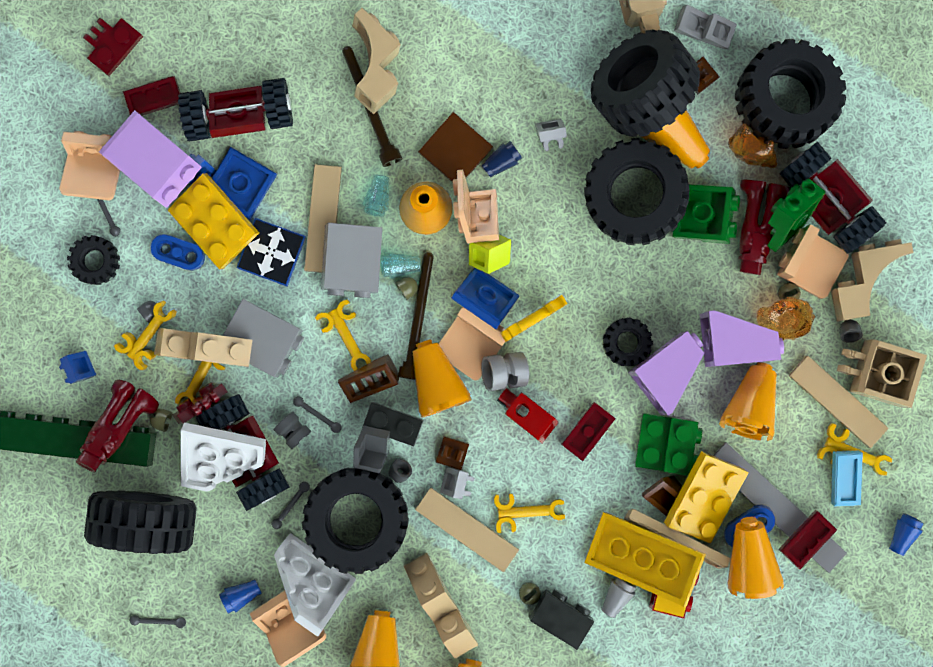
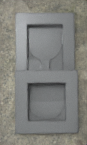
(704, 27)

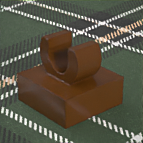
(707, 75)
(452, 453)

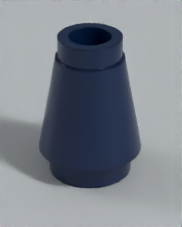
(502, 159)

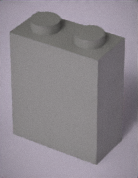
(351, 259)
(270, 336)

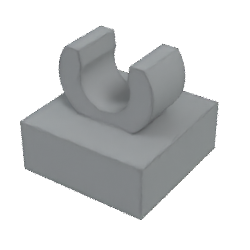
(550, 131)
(455, 482)

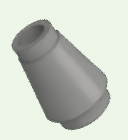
(618, 595)

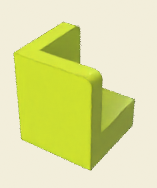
(490, 255)

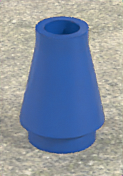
(905, 533)
(239, 595)

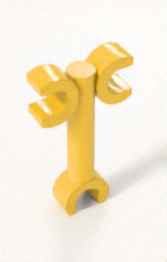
(337, 317)
(533, 318)
(135, 347)
(197, 381)
(835, 443)
(507, 512)

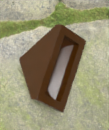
(663, 493)

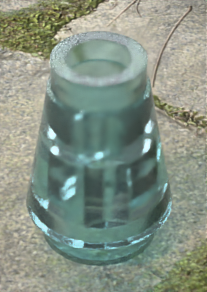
(377, 197)
(399, 265)

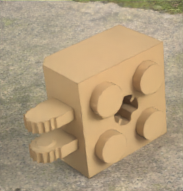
(642, 13)
(869, 376)

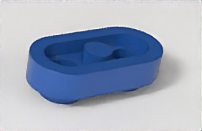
(178, 252)
(756, 511)

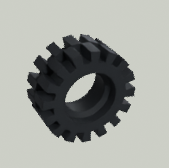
(78, 255)
(639, 330)

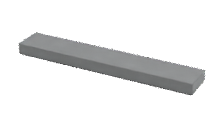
(787, 515)

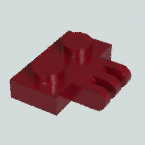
(112, 44)
(208, 395)

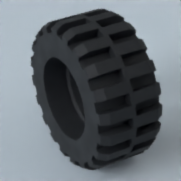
(807, 66)
(645, 83)
(629, 156)
(140, 522)
(343, 555)

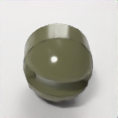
(407, 286)
(787, 288)
(160, 419)
(526, 589)

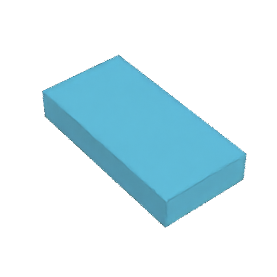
(846, 478)

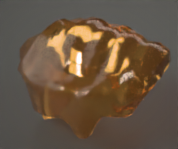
(752, 150)
(788, 317)

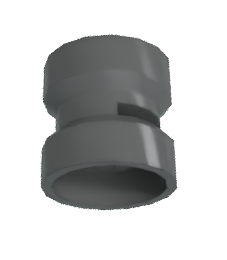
(292, 430)

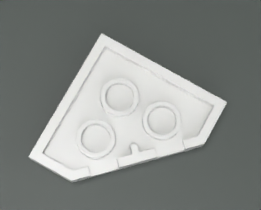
(216, 456)
(310, 586)

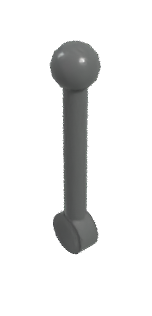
(114, 231)
(335, 426)
(303, 487)
(179, 622)

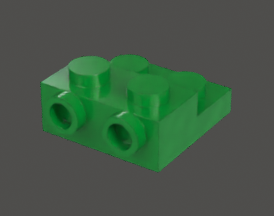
(793, 212)
(709, 215)
(667, 444)

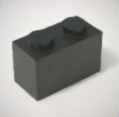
(401, 425)
(562, 618)

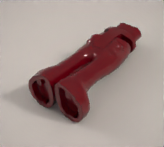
(753, 236)
(104, 436)

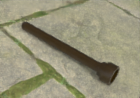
(387, 152)
(407, 369)

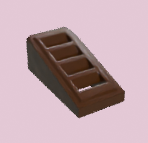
(375, 367)

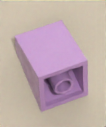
(150, 159)
(736, 341)
(668, 371)

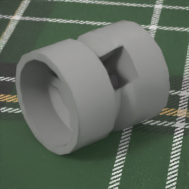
(504, 371)

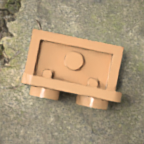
(86, 170)
(475, 211)
(812, 262)
(469, 342)
(286, 636)

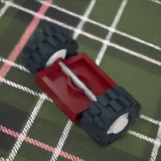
(235, 110)
(841, 201)
(263, 489)

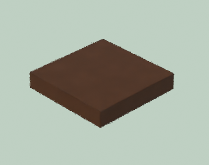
(455, 148)

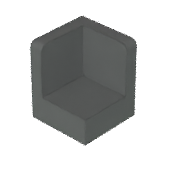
(371, 449)

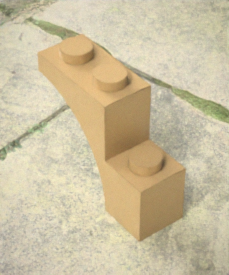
(382, 47)
(853, 300)
(203, 347)
(440, 606)

